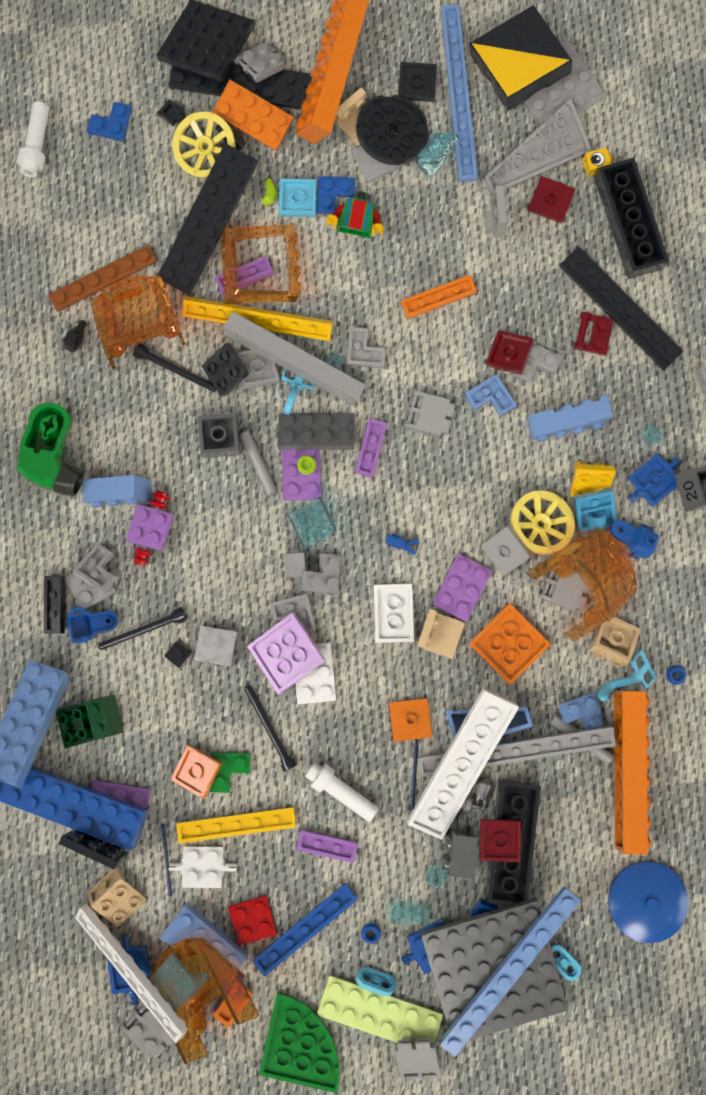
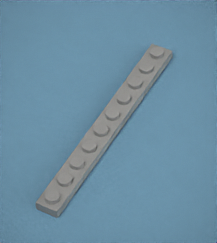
(535, 748)

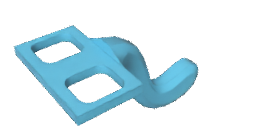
(296, 386)
(637, 676)

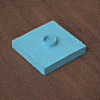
(297, 197)

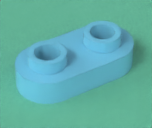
(565, 960)
(375, 981)

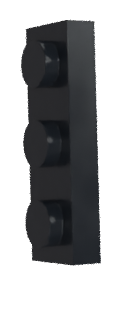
(54, 604)

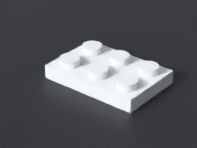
(393, 613)
(318, 684)

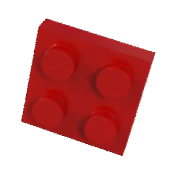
(252, 920)

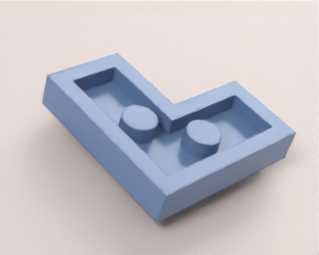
(494, 392)
(583, 707)

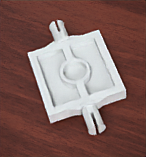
(202, 867)

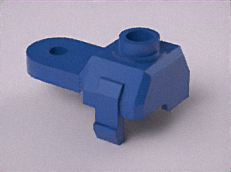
(639, 539)
(86, 625)

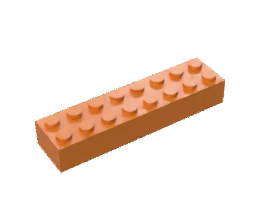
(331, 69)
(631, 772)

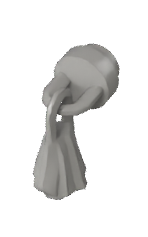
(483, 790)

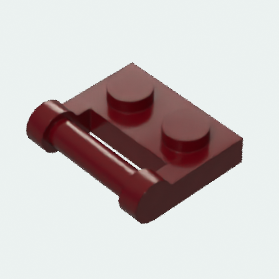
(599, 335)

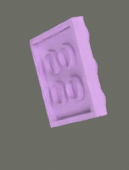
(286, 653)

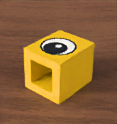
(596, 159)

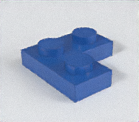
(111, 127)
(329, 189)

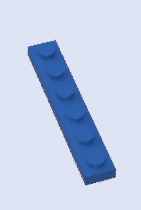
(304, 929)

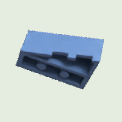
(117, 490)

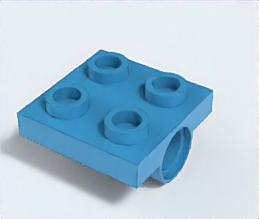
(595, 509)

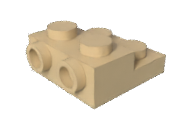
(615, 642)

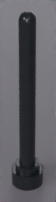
(141, 352)
(176, 617)
(286, 761)

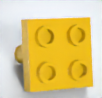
(591, 477)

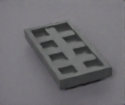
(316, 431)

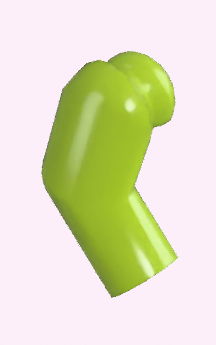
(271, 194)

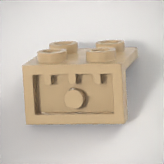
(348, 114)
(440, 634)
(115, 897)

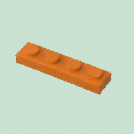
(438, 297)

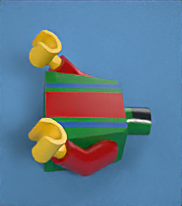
(356, 217)

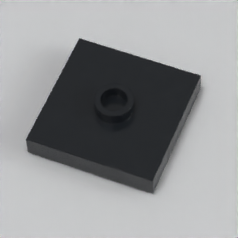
(417, 81)

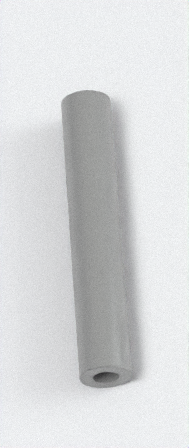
(258, 463)
(602, 753)

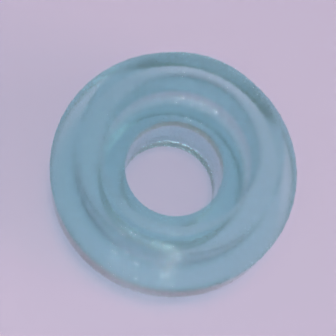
(435, 870)

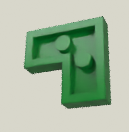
(230, 764)

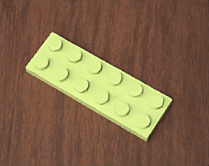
(377, 1014)

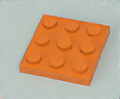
(509, 644)

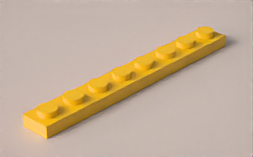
(266, 319)

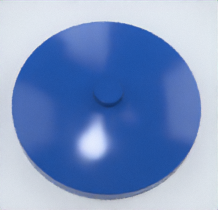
(648, 901)

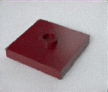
(551, 199)
(510, 352)
(500, 840)

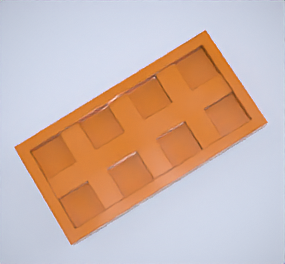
(253, 115)

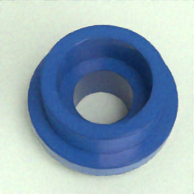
(682, 675)
(373, 939)

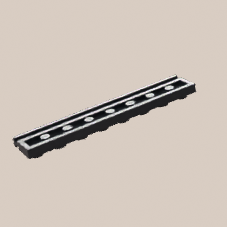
(621, 308)

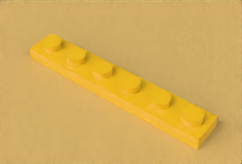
(236, 825)

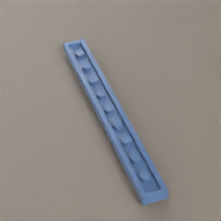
(458, 93)
(509, 971)

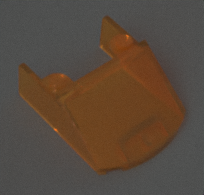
(133, 313)
(604, 571)
(225, 979)

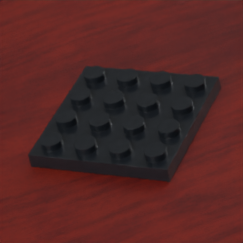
(206, 40)

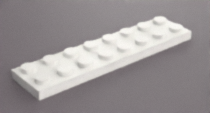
(462, 763)

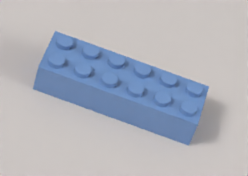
(29, 719)

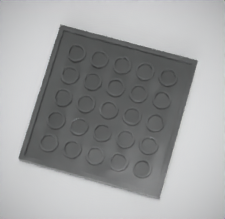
(472, 949)

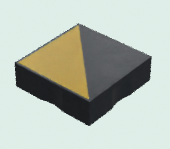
(520, 57)

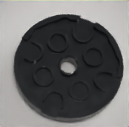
(392, 147)

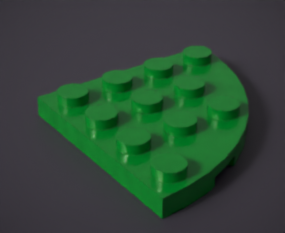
(299, 1047)

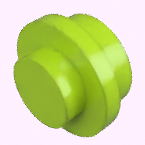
(306, 465)

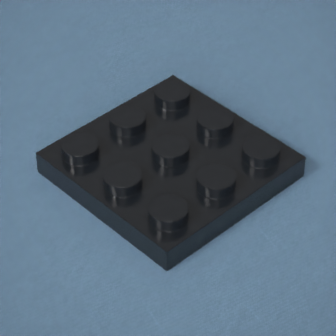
(94, 848)

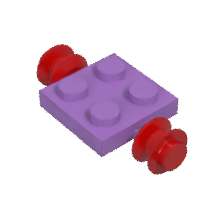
(150, 528)

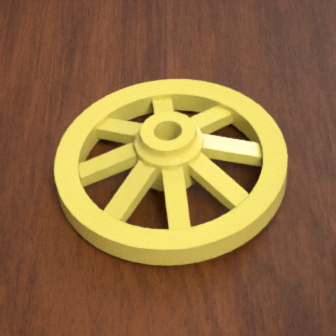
(200, 142)
(545, 521)

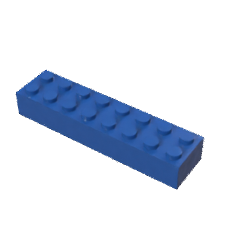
(77, 807)

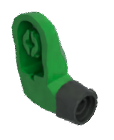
(43, 450)

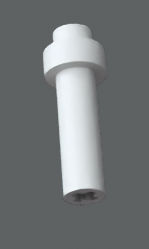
(31, 157)
(324, 779)

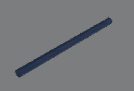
(414, 774)
(166, 859)

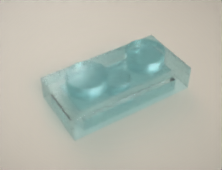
(408, 913)

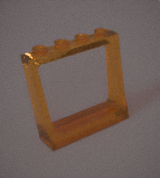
(232, 293)

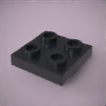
(225, 369)

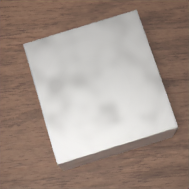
(215, 645)

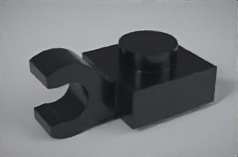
(172, 113)

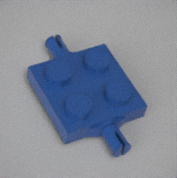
(654, 480)
(417, 947)
(141, 959)

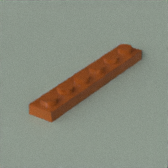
(102, 278)

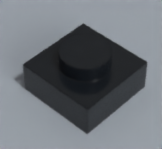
(177, 654)

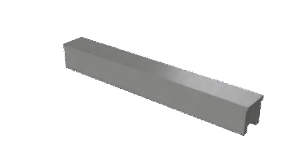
(293, 359)

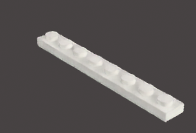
(131, 973)

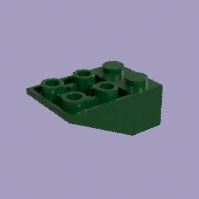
(89, 721)

